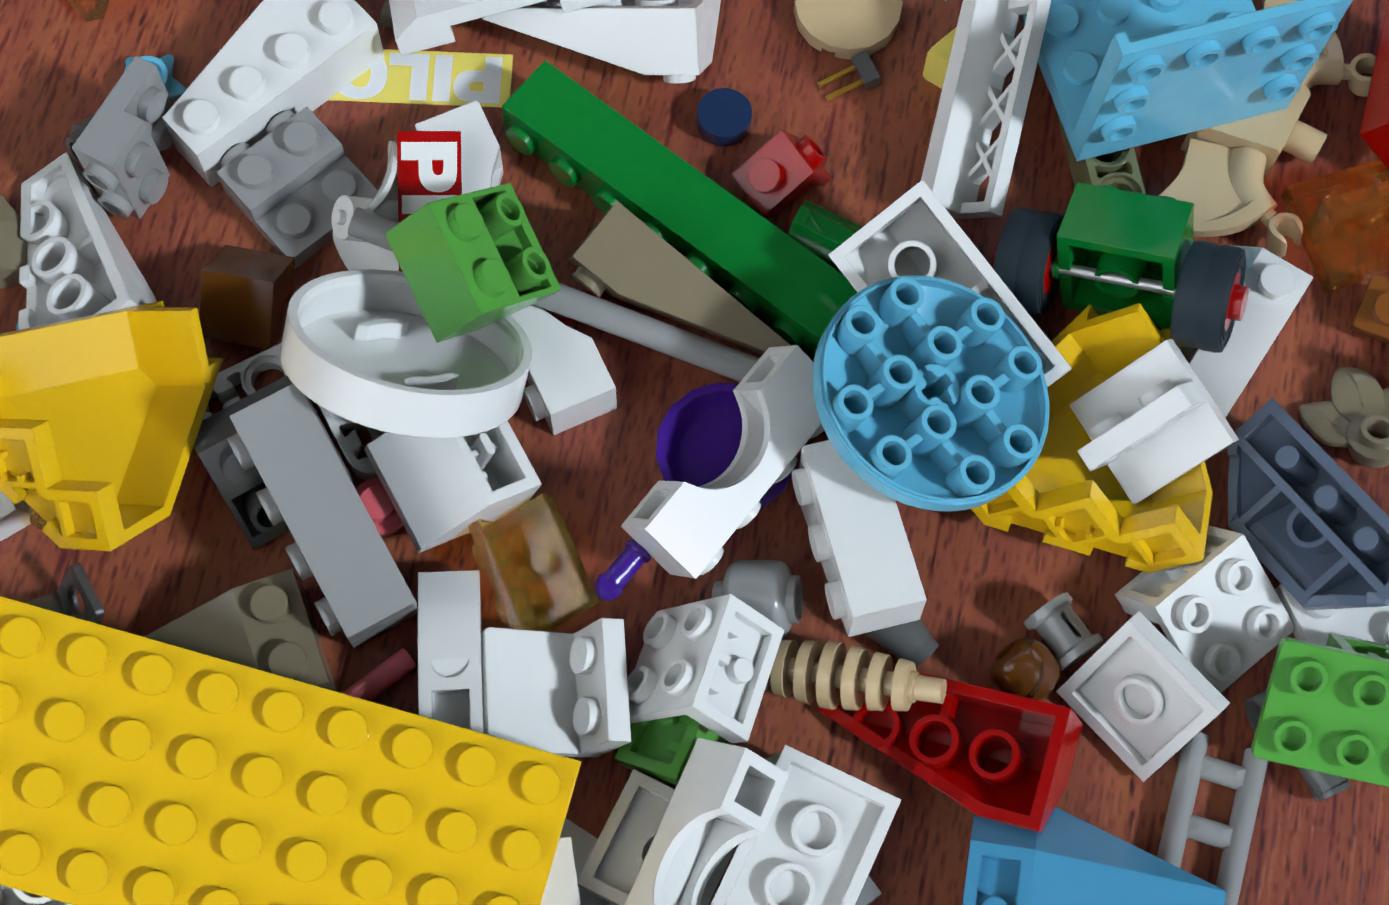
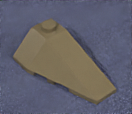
(648, 273)

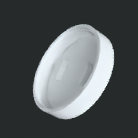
(370, 357)

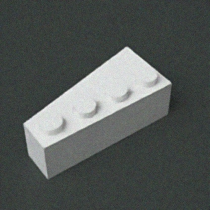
(275, 62)

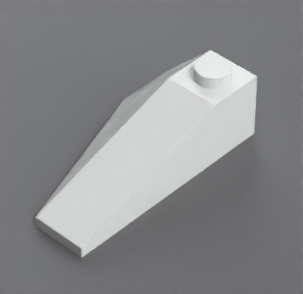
(73, 251)
(1272, 297)

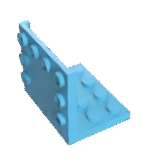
(1175, 66)

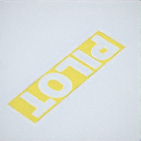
(434, 79)

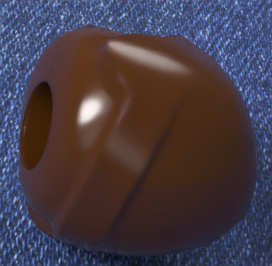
(1025, 669)

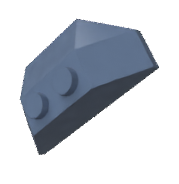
(1306, 515)

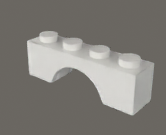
(689, 523)
(717, 804)

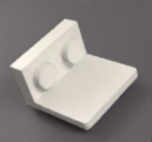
(1215, 609)
(705, 664)
(557, 688)

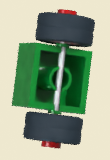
(1124, 252)

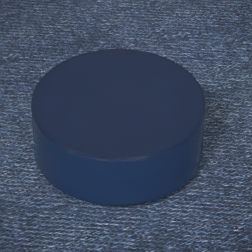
(724, 117)

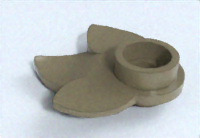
(1351, 417)

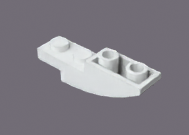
(450, 648)

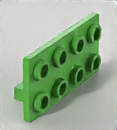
(1328, 708)

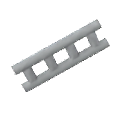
(1232, 838)

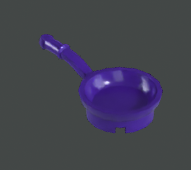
(695, 448)

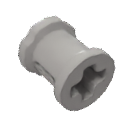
(1063, 631)

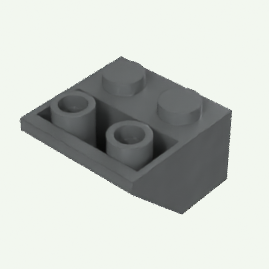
(233, 483)

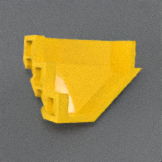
(102, 419)
(1089, 507)

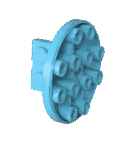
(931, 393)

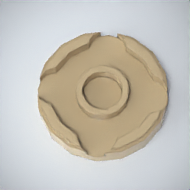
(847, 25)

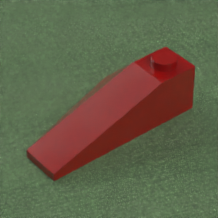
(980, 747)

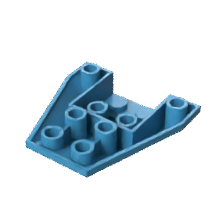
(1072, 867)

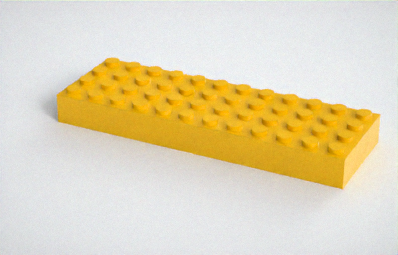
(228, 785)

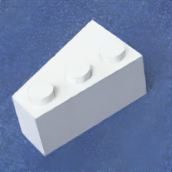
(858, 543)

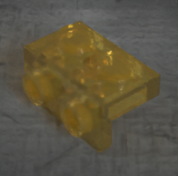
(533, 566)

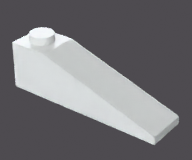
(638, 35)
(924, 240)

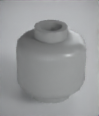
(765, 588)

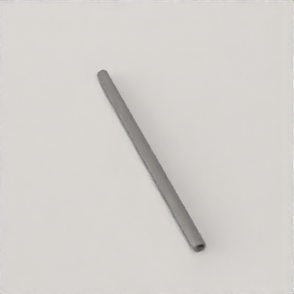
(603, 315)

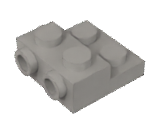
(125, 142)
(292, 183)

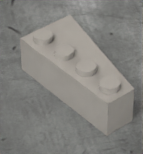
(324, 516)

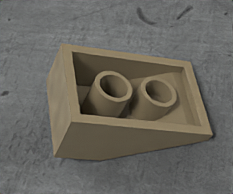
(259, 627)

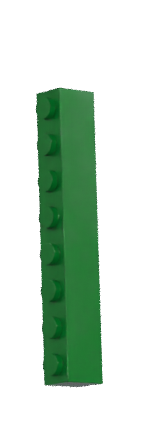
(714, 230)

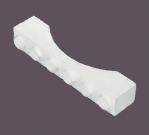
(566, 368)

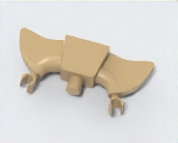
(1229, 161)

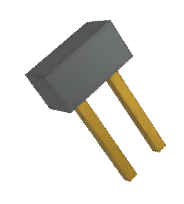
(865, 70)

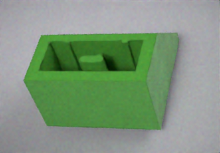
(471, 260)

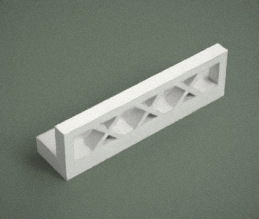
(975, 104)

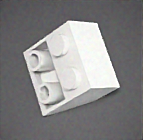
(452, 481)

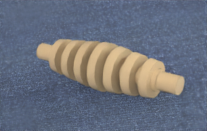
(849, 677)

